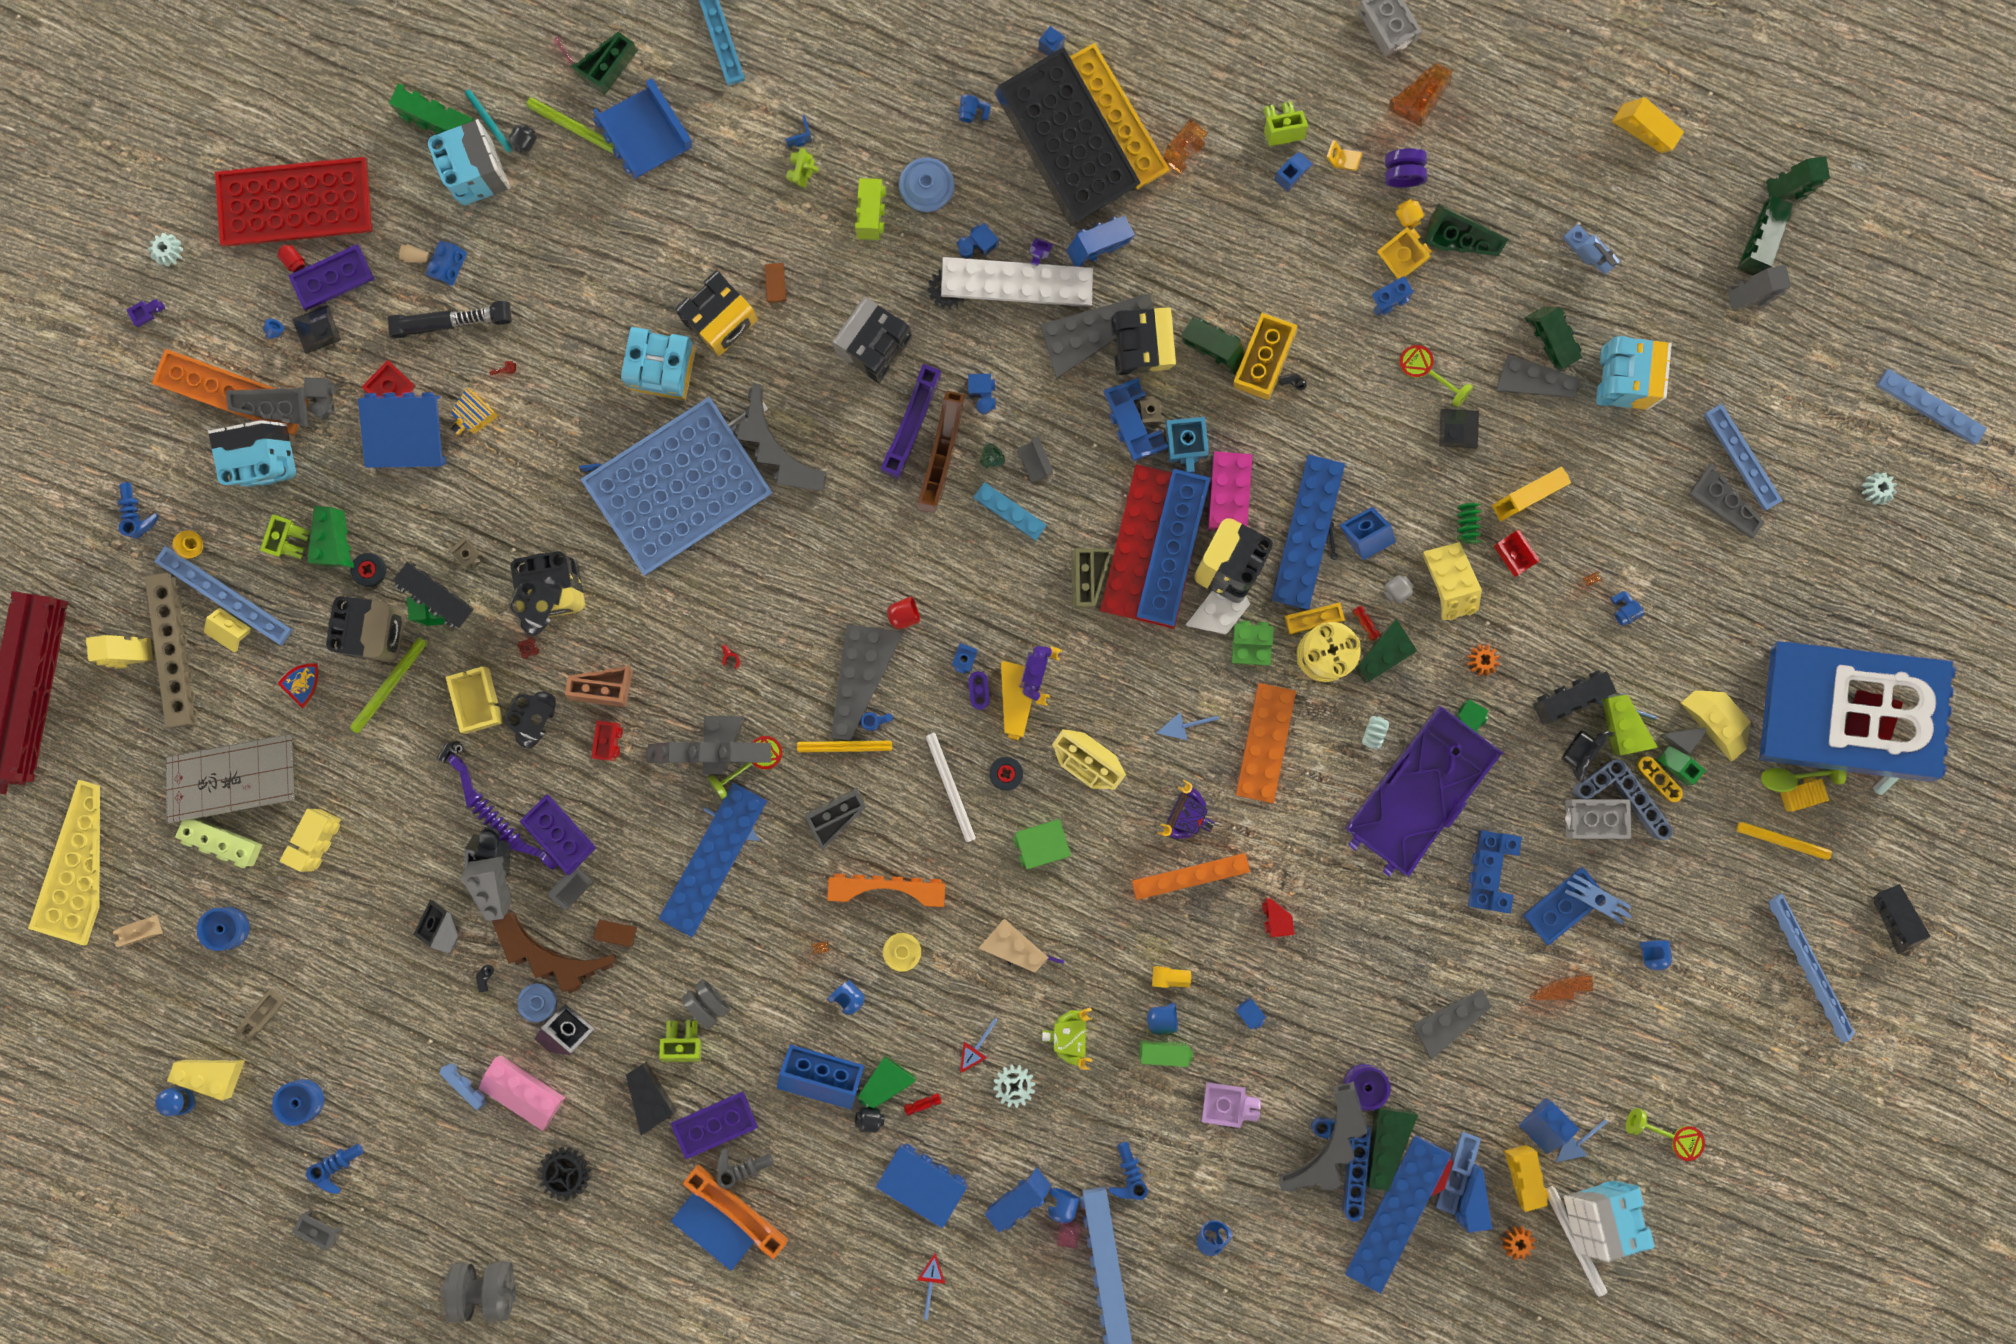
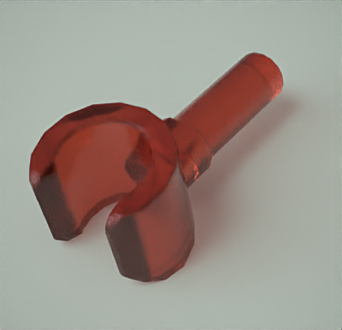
(510, 367)

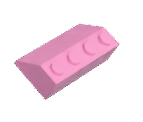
(521, 1092)

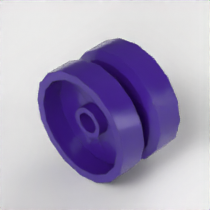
(1406, 168)
(1378, 1083)

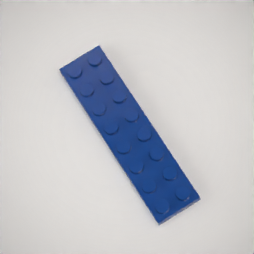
(1308, 532)
(1173, 547)
(713, 860)
(1398, 1214)

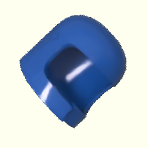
(1656, 954)
(849, 997)
(1163, 1019)
(170, 1101)
(1066, 1206)
(1216, 1247)

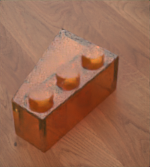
(1422, 95)

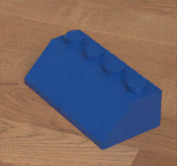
(820, 1076)

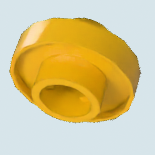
(187, 544)

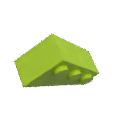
(1626, 723)

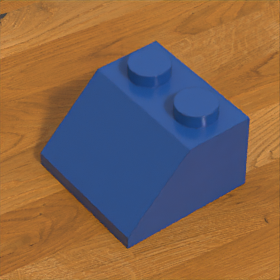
(1368, 533)
(1548, 1126)

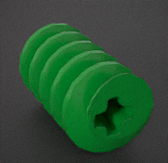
(1468, 523)

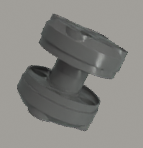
(463, 1291)

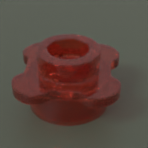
(522, 645)

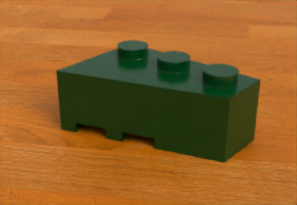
(605, 63)
(1214, 343)
(1386, 652)

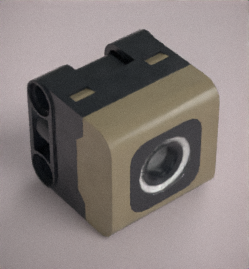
(365, 629)

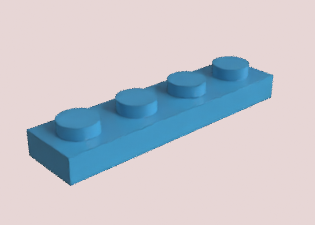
(1010, 511)

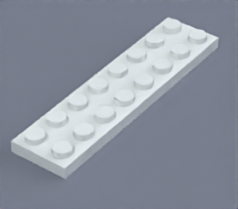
(1016, 282)

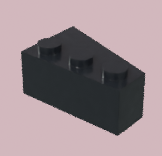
(1900, 919)
(648, 1098)

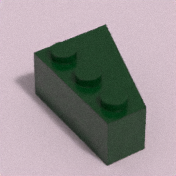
(1801, 180)
(1556, 335)

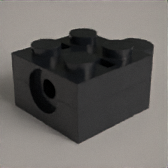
(487, 846)

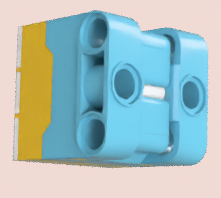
(658, 364)
(1634, 373)

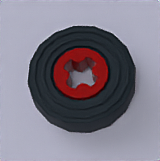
(377, 566)
(1009, 764)

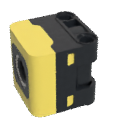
(1143, 340)
(1233, 560)
(553, 566)

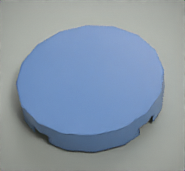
(537, 1002)

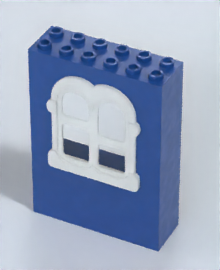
(1810, 703)

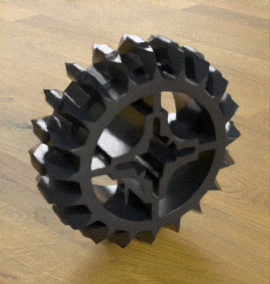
(565, 1180)

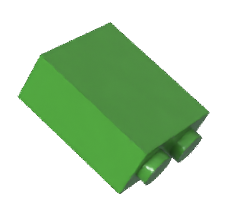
(1042, 844)
(1165, 1053)

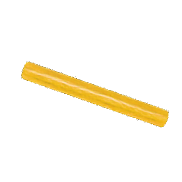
(844, 746)
(1783, 840)

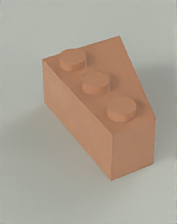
(602, 687)

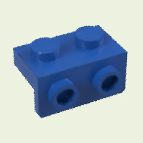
(446, 262)
(1392, 295)

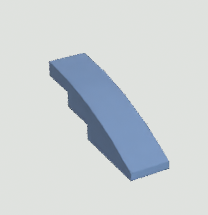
(1463, 1162)

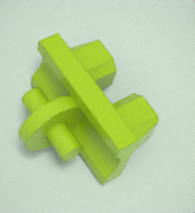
(804, 168)

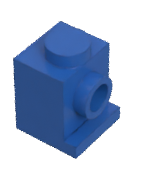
(970, 653)

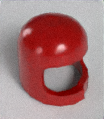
(903, 613)

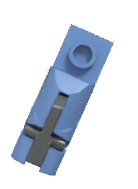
(1591, 249)

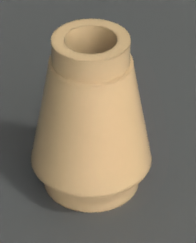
(413, 254)

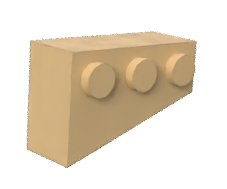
(1014, 947)

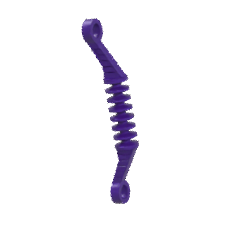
(473, 799)

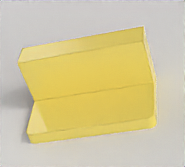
(226, 629)

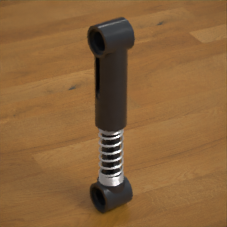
(403, 326)

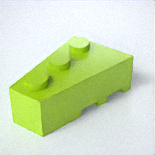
(870, 209)

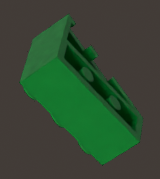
(329, 539)

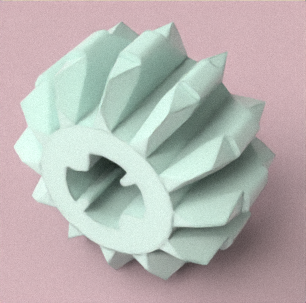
(165, 249)
(1884, 484)
(1375, 732)

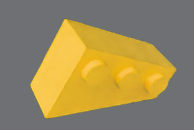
(1648, 124)
(1527, 1177)

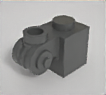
(322, 391)

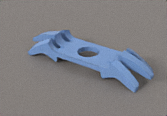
(1589, 895)

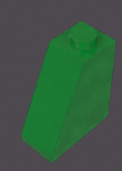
(885, 1083)

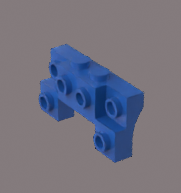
(1129, 423)
(1487, 871)

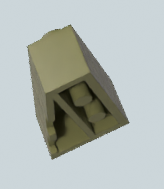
(1087, 574)

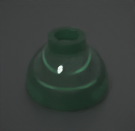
(992, 456)

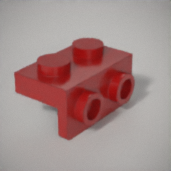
(1516, 553)
(606, 741)

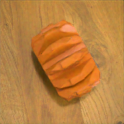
(1477, 656)
(1521, 1250)

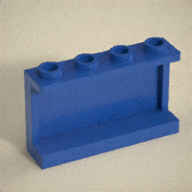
(922, 1185)

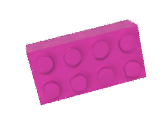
(1229, 488)

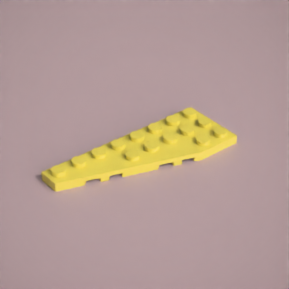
(72, 882)

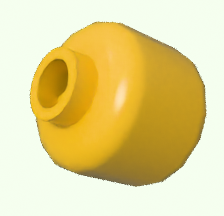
(1410, 213)

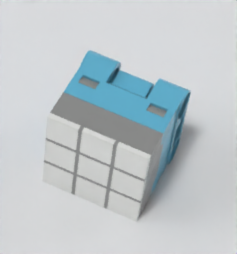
(1608, 1221)

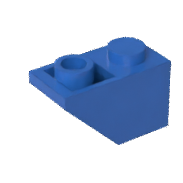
(1292, 171)

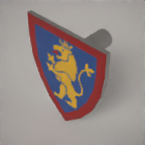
(300, 683)

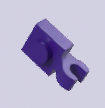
(1040, 249)
(142, 312)

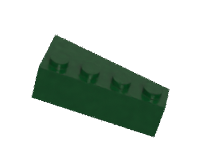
(1766, 236)
(1388, 1142)

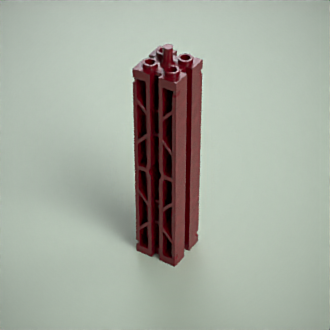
(26, 681)

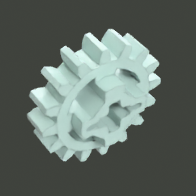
(1006, 1096)

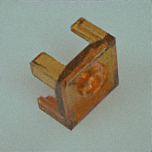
(1190, 135)

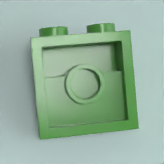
(1252, 643)

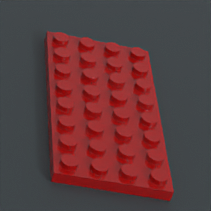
(293, 201)
(1136, 543)

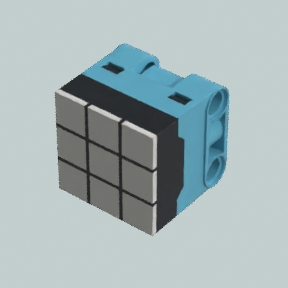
(252, 453)

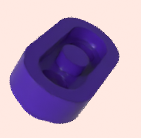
(979, 690)

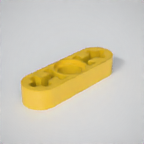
(1651, 779)

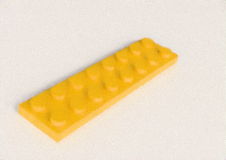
(1120, 115)

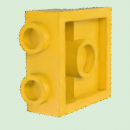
(1405, 253)

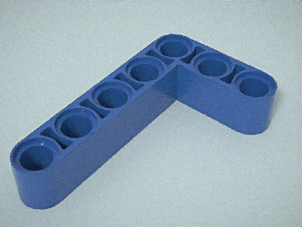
(1359, 1161)

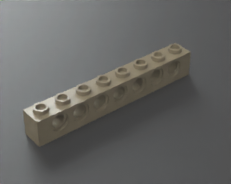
(163, 643)

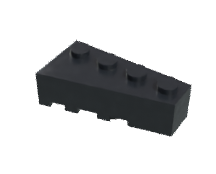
(433, 595)
(1574, 697)

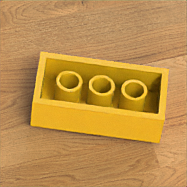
(1265, 356)

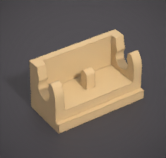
(138, 931)

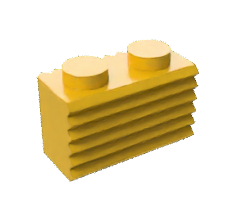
(1806, 794)

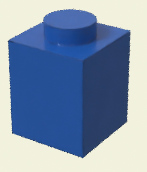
(1051, 41)
(1250, 1014)

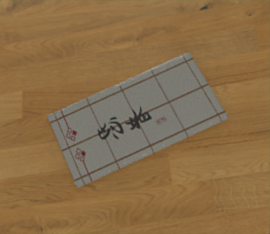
(229, 778)

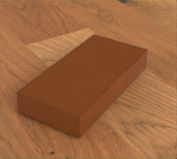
(775, 282)

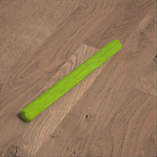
(569, 124)
(388, 685)

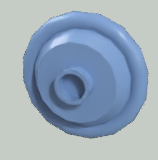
(926, 184)

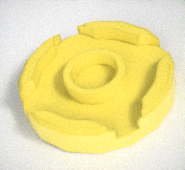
(902, 952)

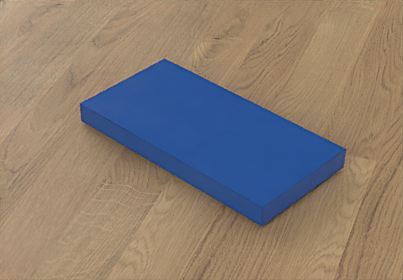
(1560, 911)
(713, 1231)

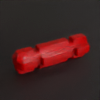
(1366, 623)
(922, 1104)

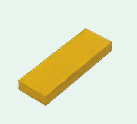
(1312, 618)

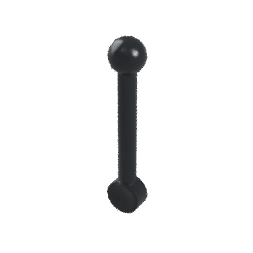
(1333, 556)

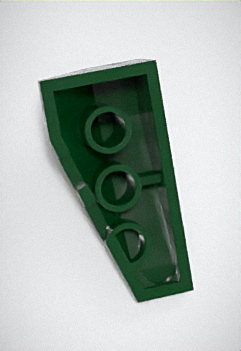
(1459, 233)

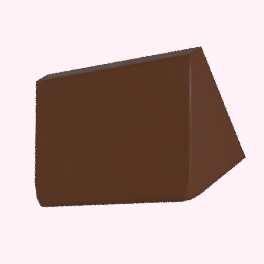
(615, 933)

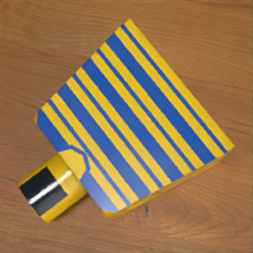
(471, 413)

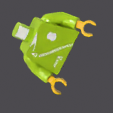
(1070, 1037)

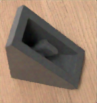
(1684, 740)

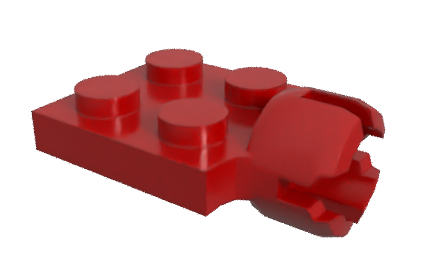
(388, 380)

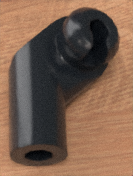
(1293, 379)
(450, 748)
(482, 977)

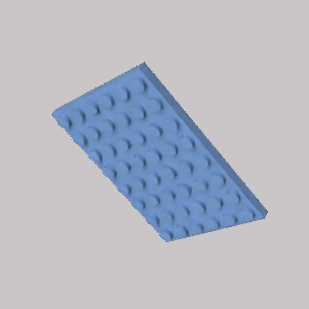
(676, 486)

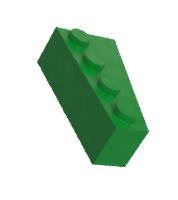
(426, 114)

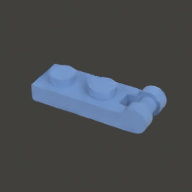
(462, 1086)

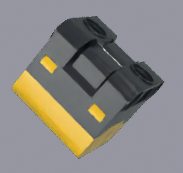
(717, 314)

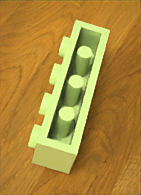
(218, 841)

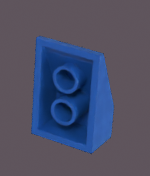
(1473, 1205)

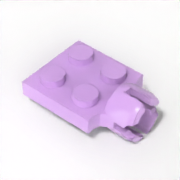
(1229, 1105)

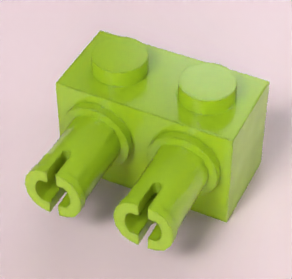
(1284, 127)
(276, 537)
(680, 1049)

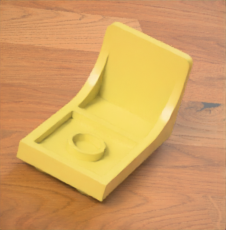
(1454, 581)

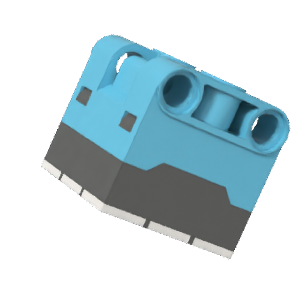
(468, 163)

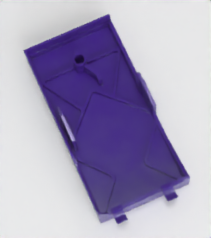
(1422, 791)

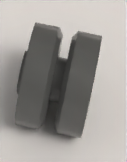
(706, 1004)

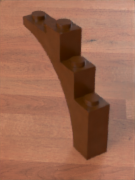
(942, 452)
(519, 945)

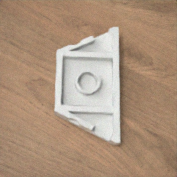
(1218, 613)

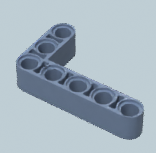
(1627, 794)

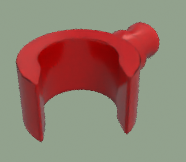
(727, 653)

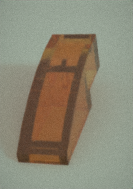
(1564, 988)

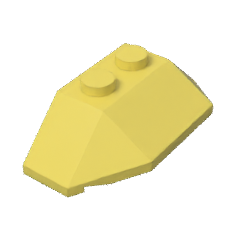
(1722, 720)
(1088, 760)

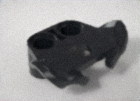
(546, 590)
(526, 733)
(1583, 751)

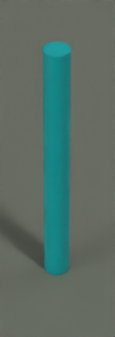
(487, 119)

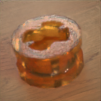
(1592, 578)
(820, 947)

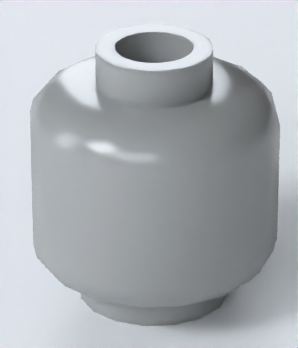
(1398, 589)

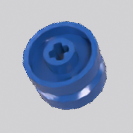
(223, 928)
(298, 1102)

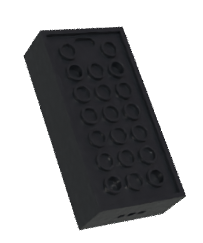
(1066, 136)

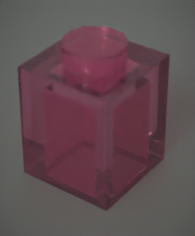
(1068, 1235)

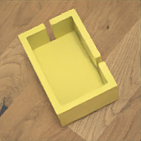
(474, 700)
(313, 839)

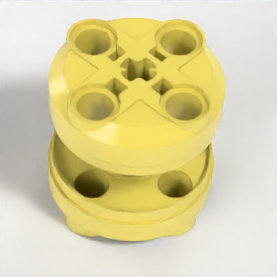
(1339, 657)

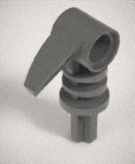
(739, 1172)

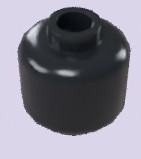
(522, 138)
(869, 1120)

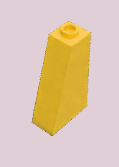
(1531, 494)
(1015, 703)

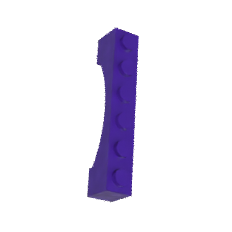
(912, 421)

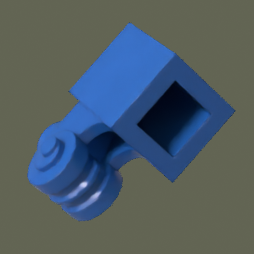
(981, 239)
(981, 386)

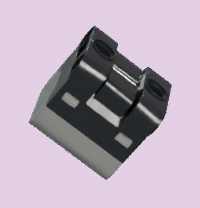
(871, 339)

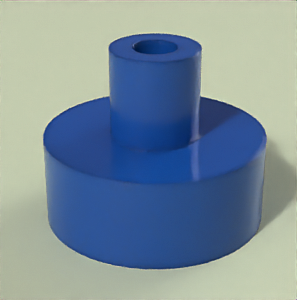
(273, 328)

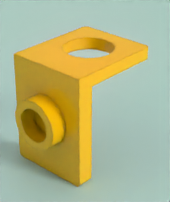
(1344, 158)

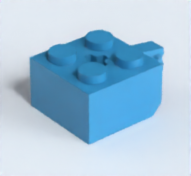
(1185, 452)

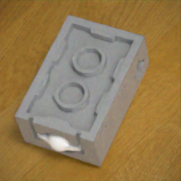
(1390, 24)
(1598, 819)

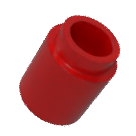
(291, 258)

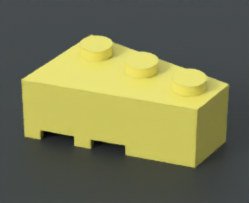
(117, 652)
(207, 1076)

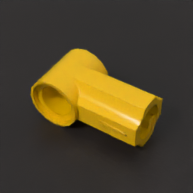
(1168, 977)

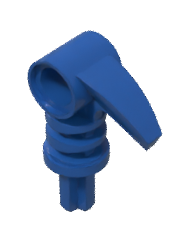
(129, 514)
(330, 1165)
(1131, 1171)

